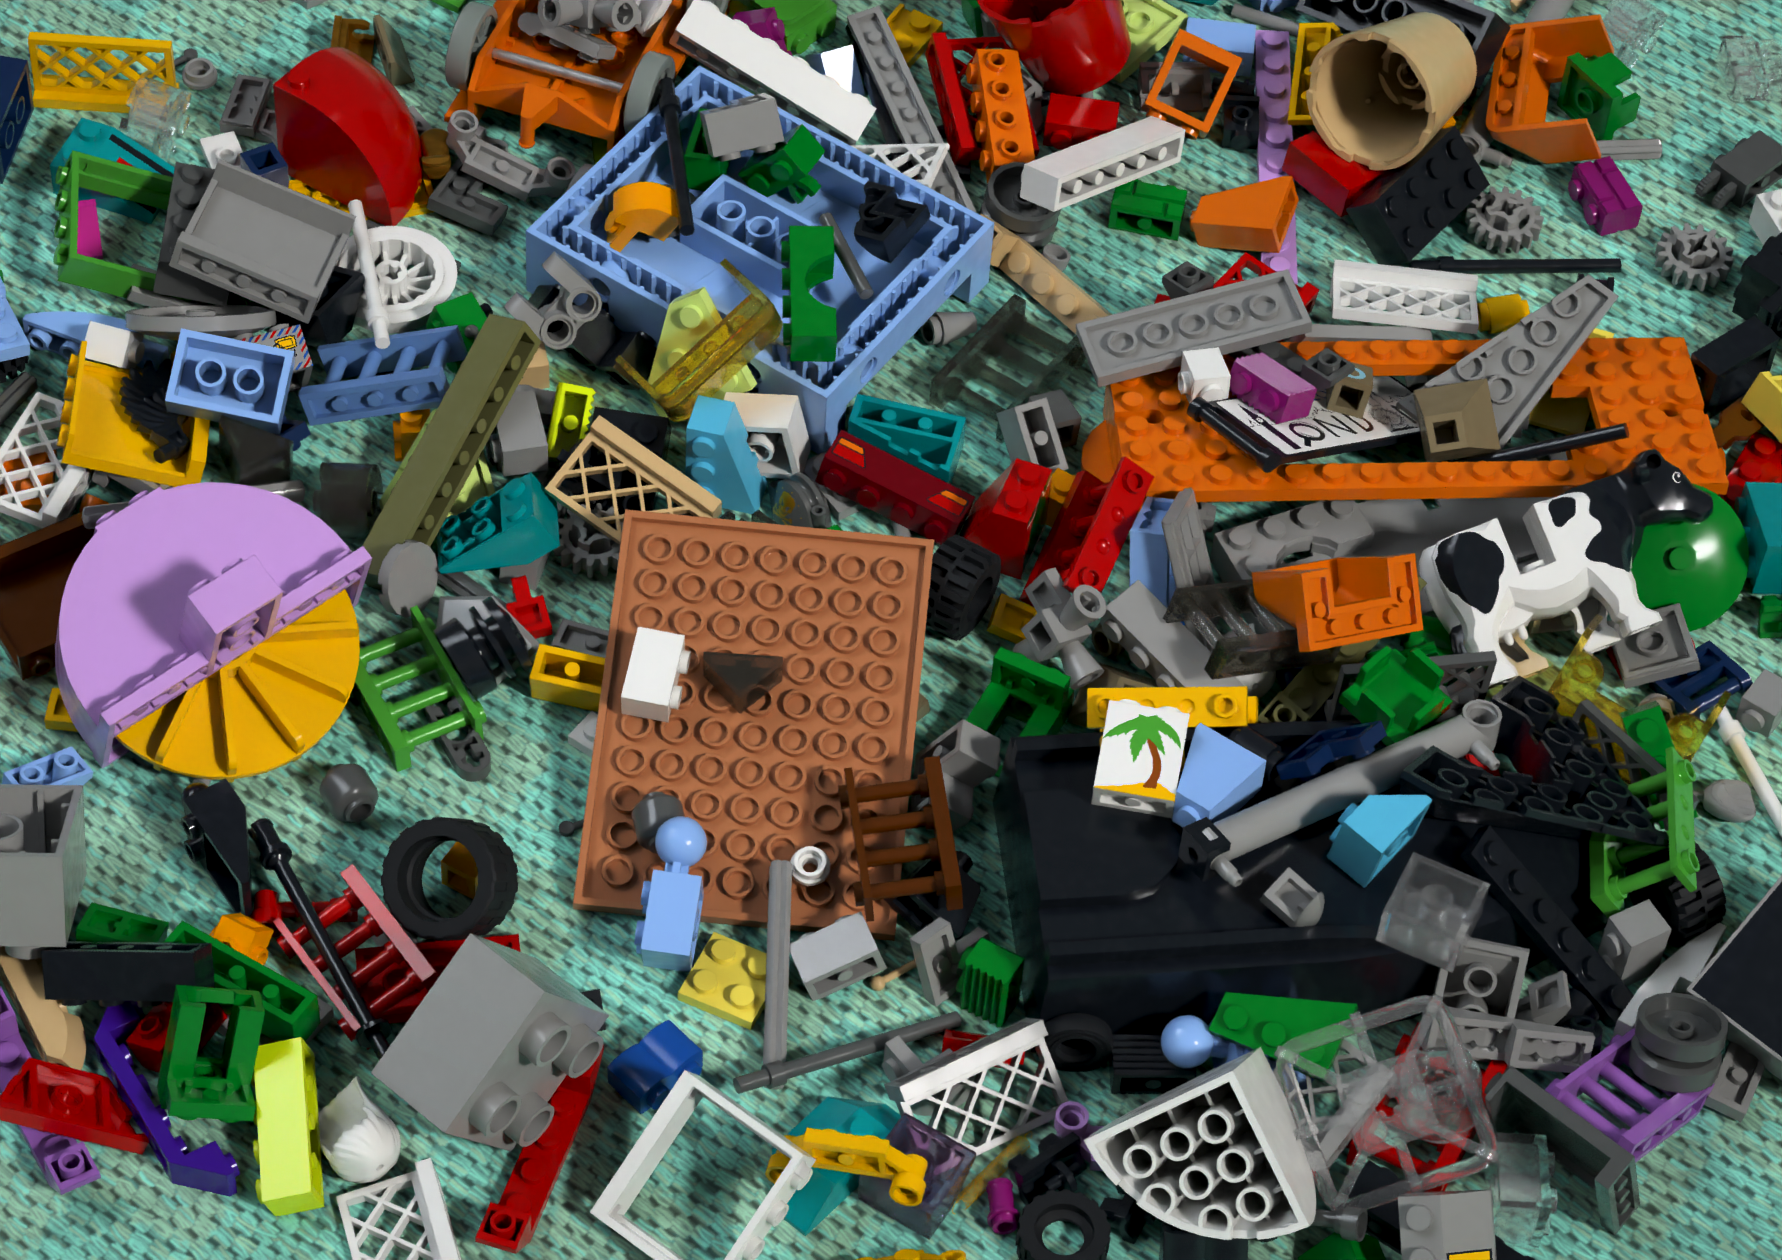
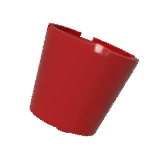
(1064, 43)

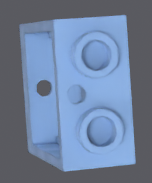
(1149, 551)

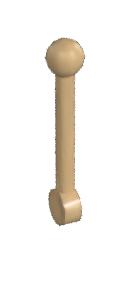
(878, 982)

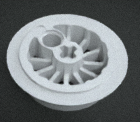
(405, 293)

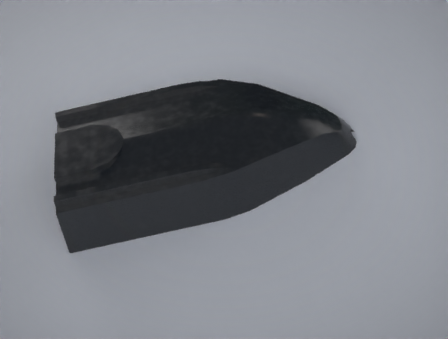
(1138, 939)

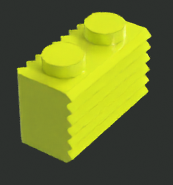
(569, 417)

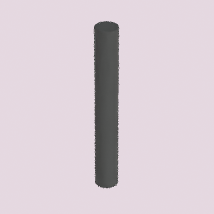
(847, 258)

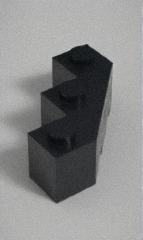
(601, 342)

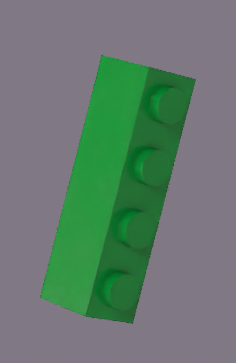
(287, 1006)

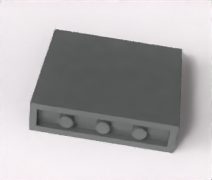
(1525, 1107)

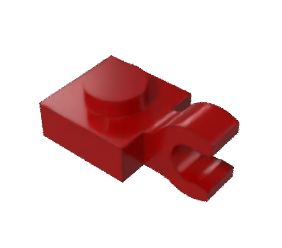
(528, 610)

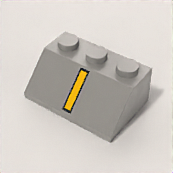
(1447, 1225)

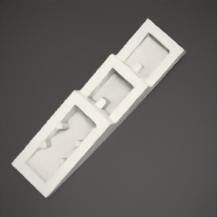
(1674, 974)

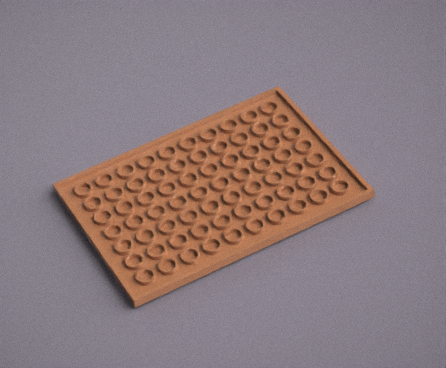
(766, 780)

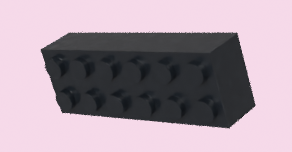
(1480, 26)

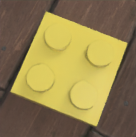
(727, 981)

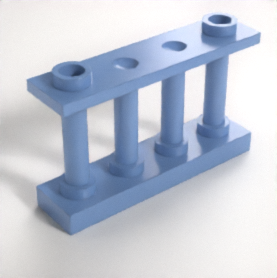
(386, 393)

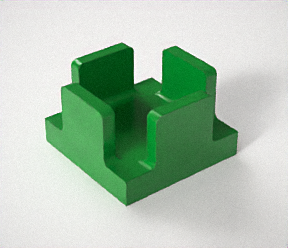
(1591, 93)
(1398, 693)

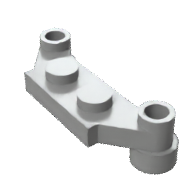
(502, 168)

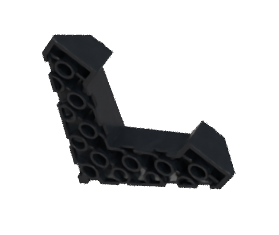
(1558, 784)

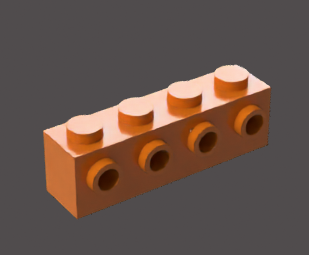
(1000, 109)

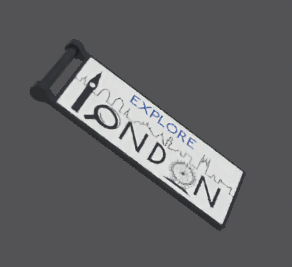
(1314, 436)

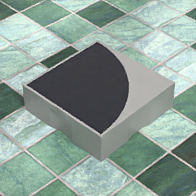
(1747, 982)

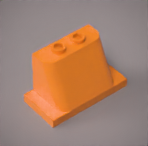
(1343, 599)

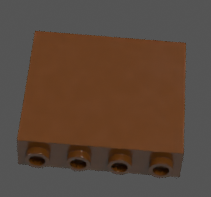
(32, 590)

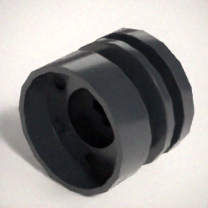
(483, 647)

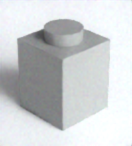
(1762, 704)

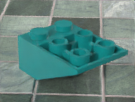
(500, 529)

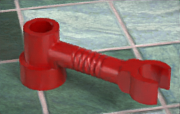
(268, 908)

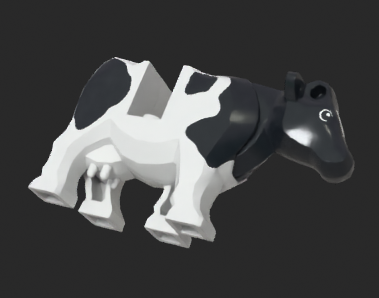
(1583, 566)

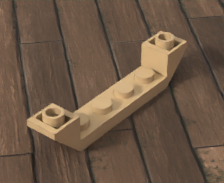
(1042, 279)

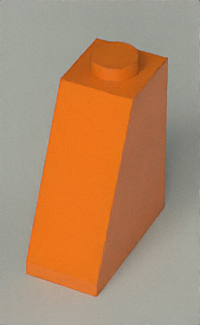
(1246, 216)

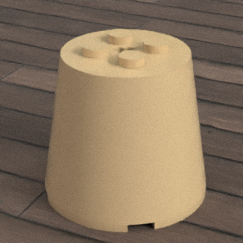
(1390, 88)

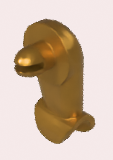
(435, 152)

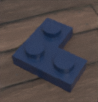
(1328, 747)

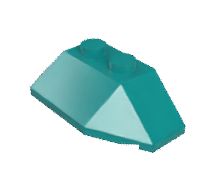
(830, 1187)

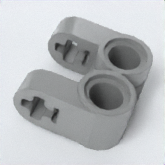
(561, 308)

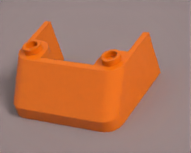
(1520, 86)

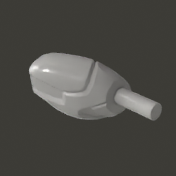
(1728, 800)

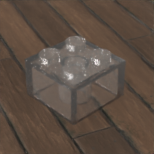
(1432, 912)
(1522, 1189)

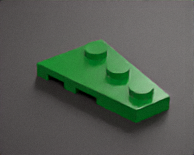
(1272, 1021)

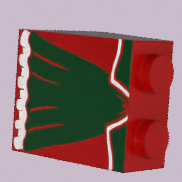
(1011, 515)

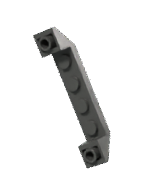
(1321, 370)

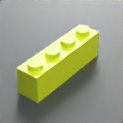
(287, 1128)

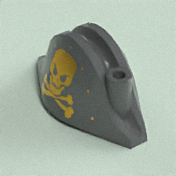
(799, 502)

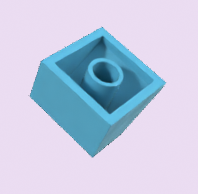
(1375, 833)

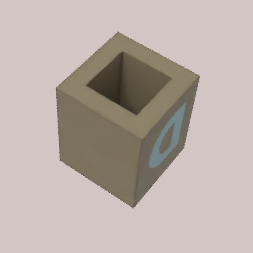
(1351, 393)

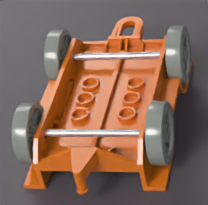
(546, 84)

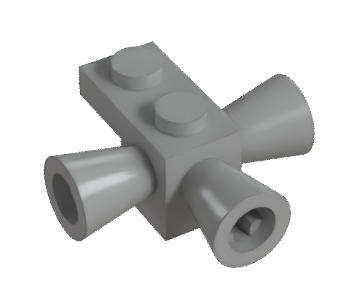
(590, 14)
(1062, 626)

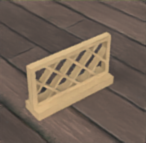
(644, 465)

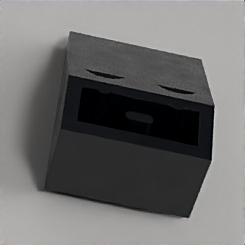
(649, 431)

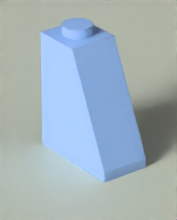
(1216, 778)

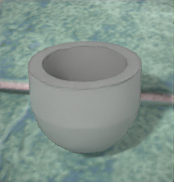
(1057, 255)

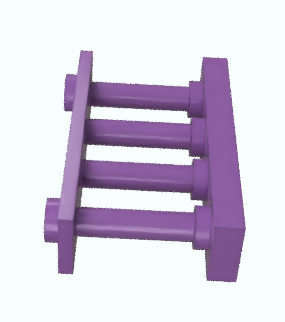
(1645, 1130)

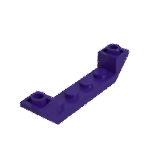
(200, 1169)

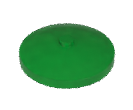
(1694, 565)

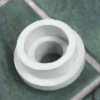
(810, 855)

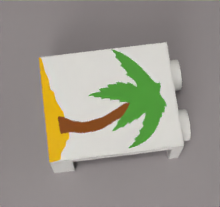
(1140, 758)

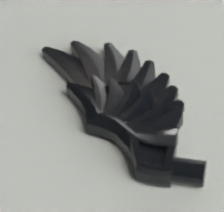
(145, 403)

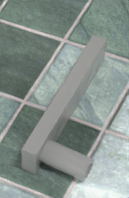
(1328, 333)

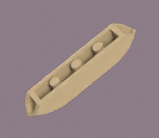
(53, 1030)

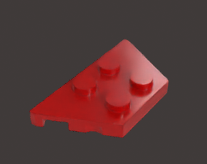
(70, 1105)

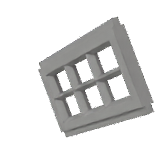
(1187, 548)

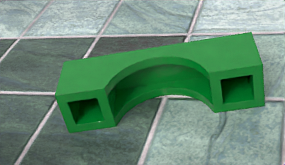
(811, 324)

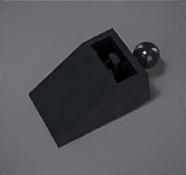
(220, 840)

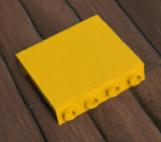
(105, 440)

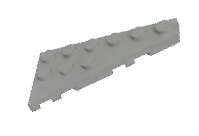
(1528, 355)

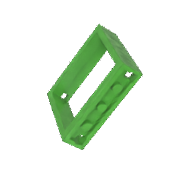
(114, 180)

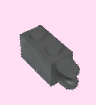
(1743, 171)

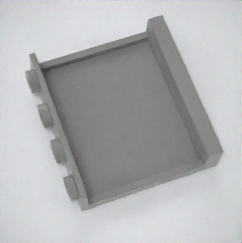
(263, 241)

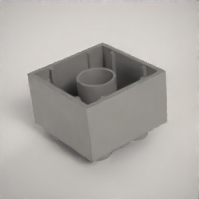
(40, 865)
(492, 1046)

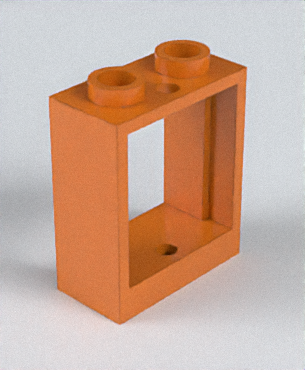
(1206, 54)

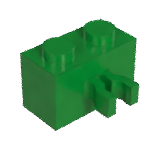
(785, 166)

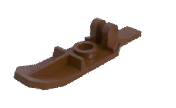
(1735, 424)

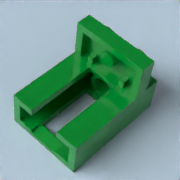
(1025, 692)
(210, 1086)

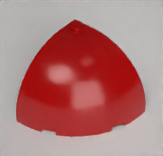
(349, 133)

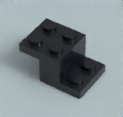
(1761, 286)

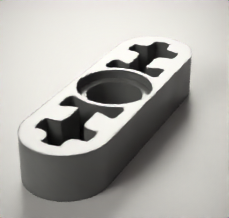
(456, 749)

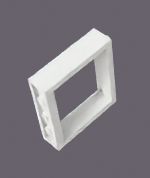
(656, 1141)

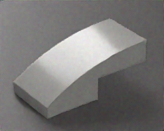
(1546, 1001)

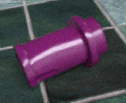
(1003, 1215)

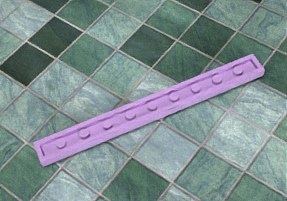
(1275, 134)

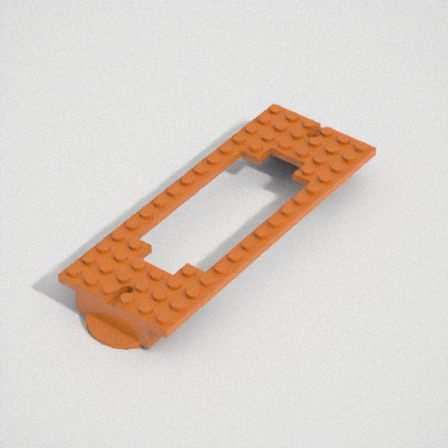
(1625, 380)

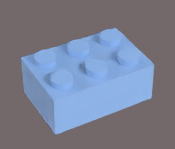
(230, 379)

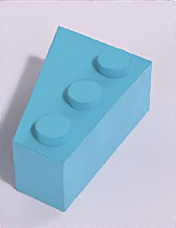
(721, 457)

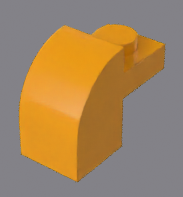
(641, 208)

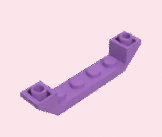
(59, 1157)

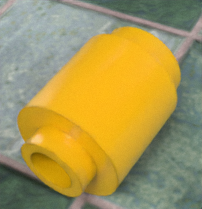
(1501, 312)

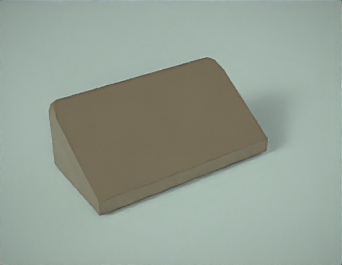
(392, 52)

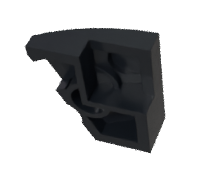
(887, 222)

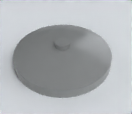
(212, 319)

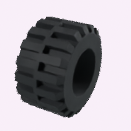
(961, 586)
(1683, 910)

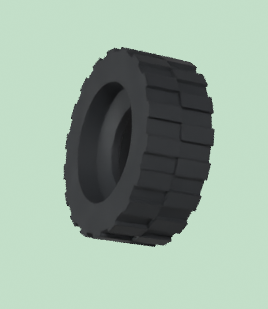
(1063, 1207)

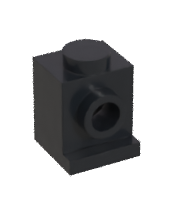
(1240, 122)

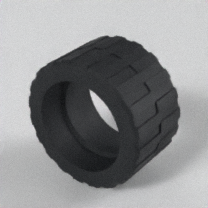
(404, 872)

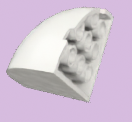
(1214, 1155)

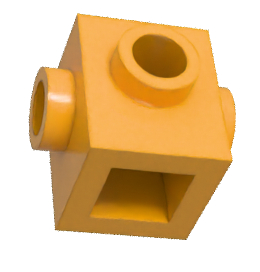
(244, 935)

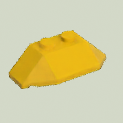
(1310, 41)

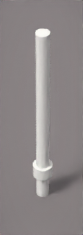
(377, 315)
(1734, 735)

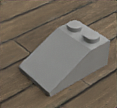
(1484, 979)

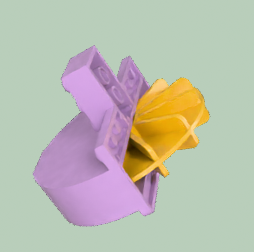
(209, 631)

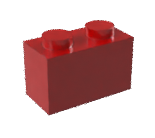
(1077, 119)

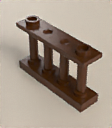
(938, 849)

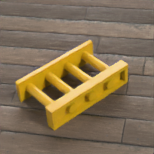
(1206, 705)

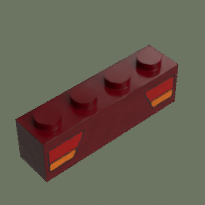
(894, 488)

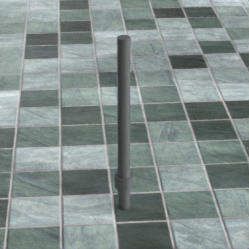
(777, 1073)

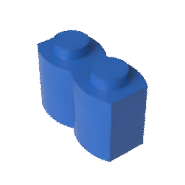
(653, 1066)

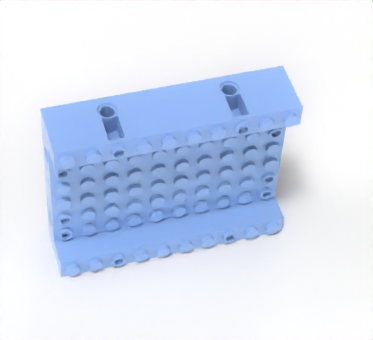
(747, 230)

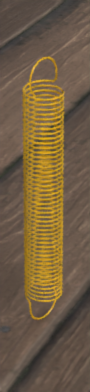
(987, 1167)

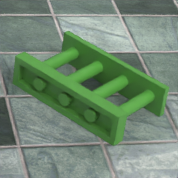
(384, 715)
(1608, 859)

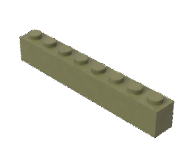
(453, 439)

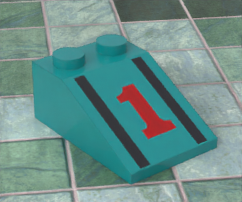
(113, 145)

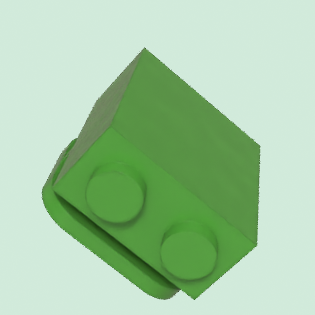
(803, 19)

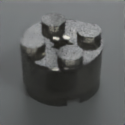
(349, 497)

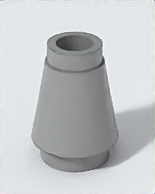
(948, 327)

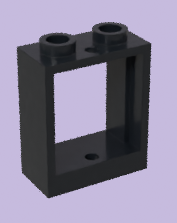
(1733, 363)

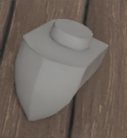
(1294, 900)

